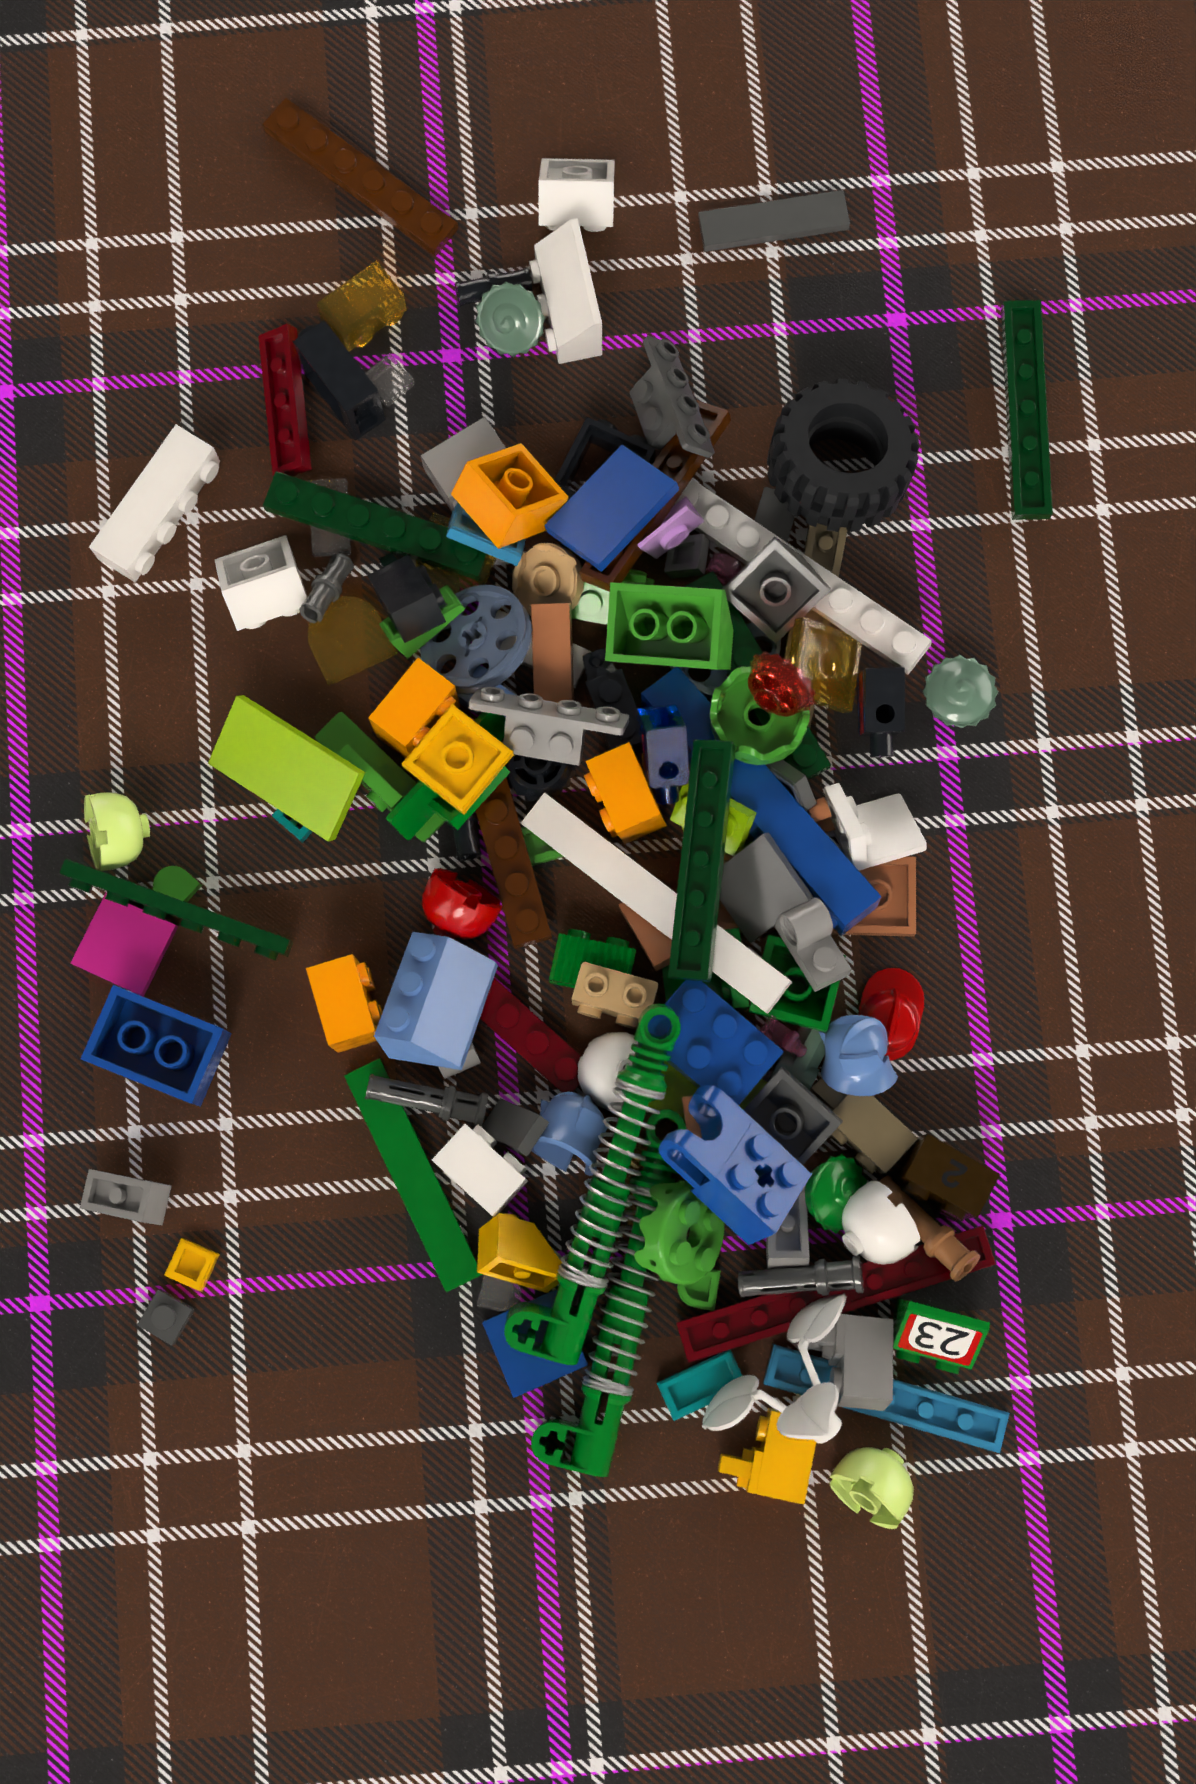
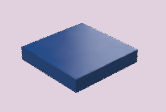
(521, 1369)

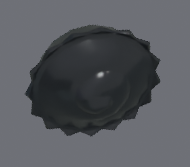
(535, 776)

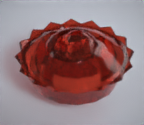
(779, 685)

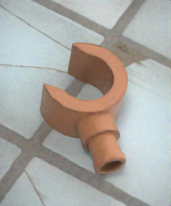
(822, 815)

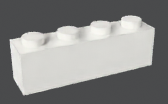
(156, 504)

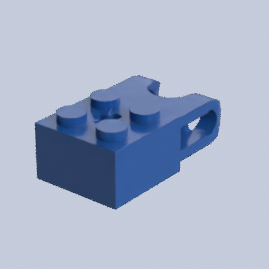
(735, 1166)

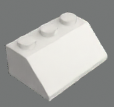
(567, 294)

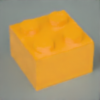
(508, 495)
(412, 707)
(628, 800)
(345, 1002)

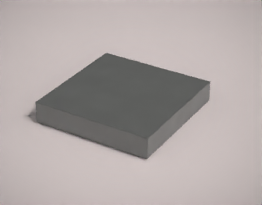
(760, 886)

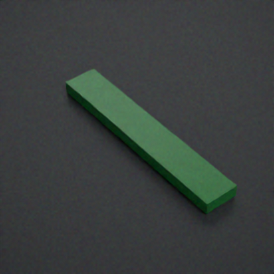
(415, 1181)

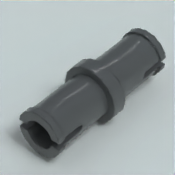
(326, 588)

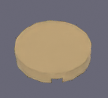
(547, 576)

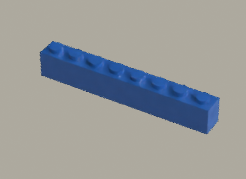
(802, 841)

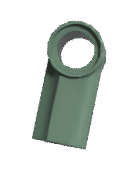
(806, 1067)

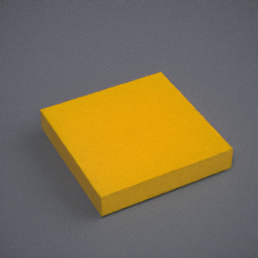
(457, 759)

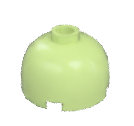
(114, 830)
(876, 1483)

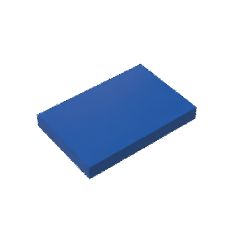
(611, 507)

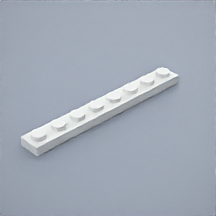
(841, 606)

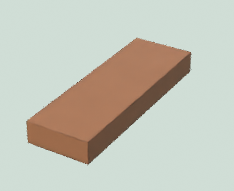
(552, 651)

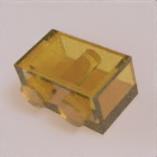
(363, 306)

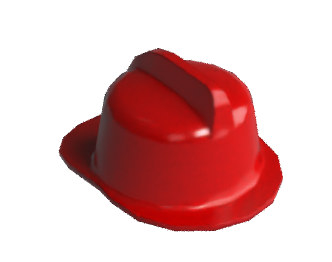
(898, 1003)

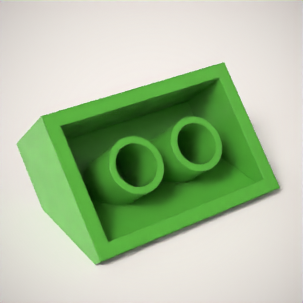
(669, 626)

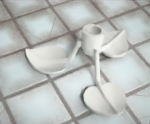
(814, 1411)

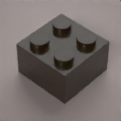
(946, 1177)

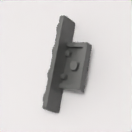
(667, 403)

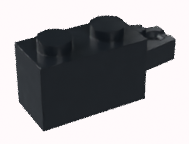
(407, 596)
(609, 688)

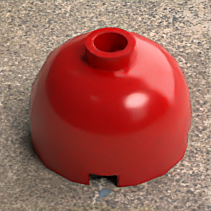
(458, 907)

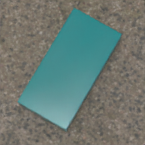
(698, 1384)

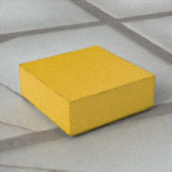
(192, 1264)

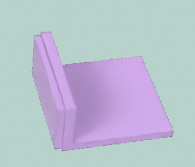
(674, 529)

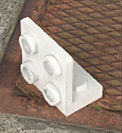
(873, 830)

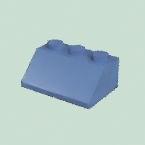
(435, 1002)

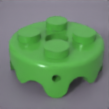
(753, 743)
(665, 1235)

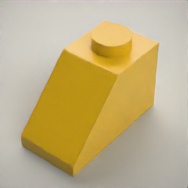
(517, 1253)

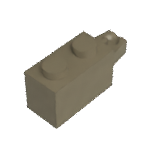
(866, 1128)

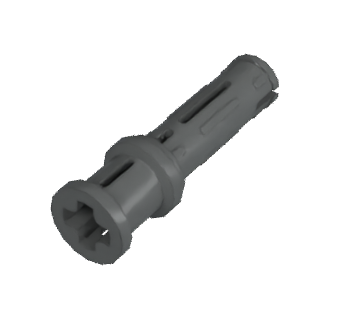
(446, 1102)
(819, 1277)

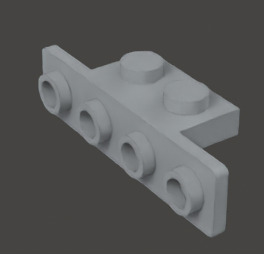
(546, 727)

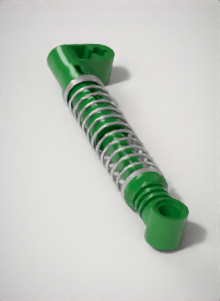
(603, 1204)
(621, 1326)

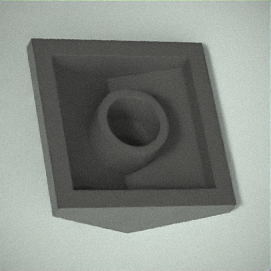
(776, 589)
(793, 1115)

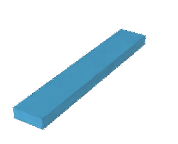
(910, 1405)

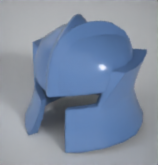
(856, 1056)
(571, 1130)

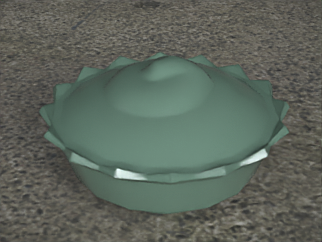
(510, 319)
(960, 691)

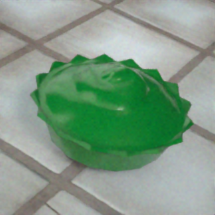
(831, 1188)

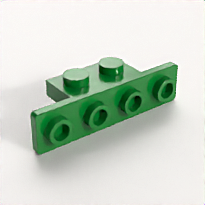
(423, 802)

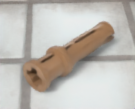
(937, 1239)

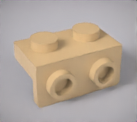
(612, 993)

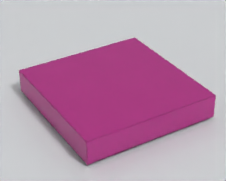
(124, 946)

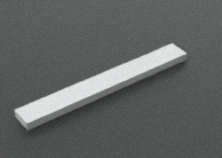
(649, 897)

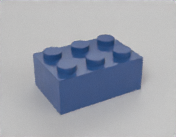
(715, 1042)
(156, 1045)

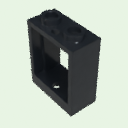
(339, 379)
(605, 436)

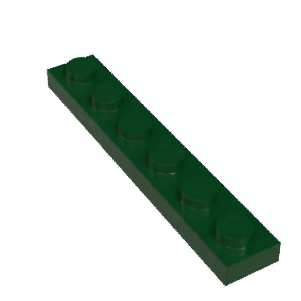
(1026, 410)
(371, 525)
(808, 756)
(702, 860)
(160, 905)

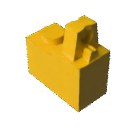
(777, 1468)

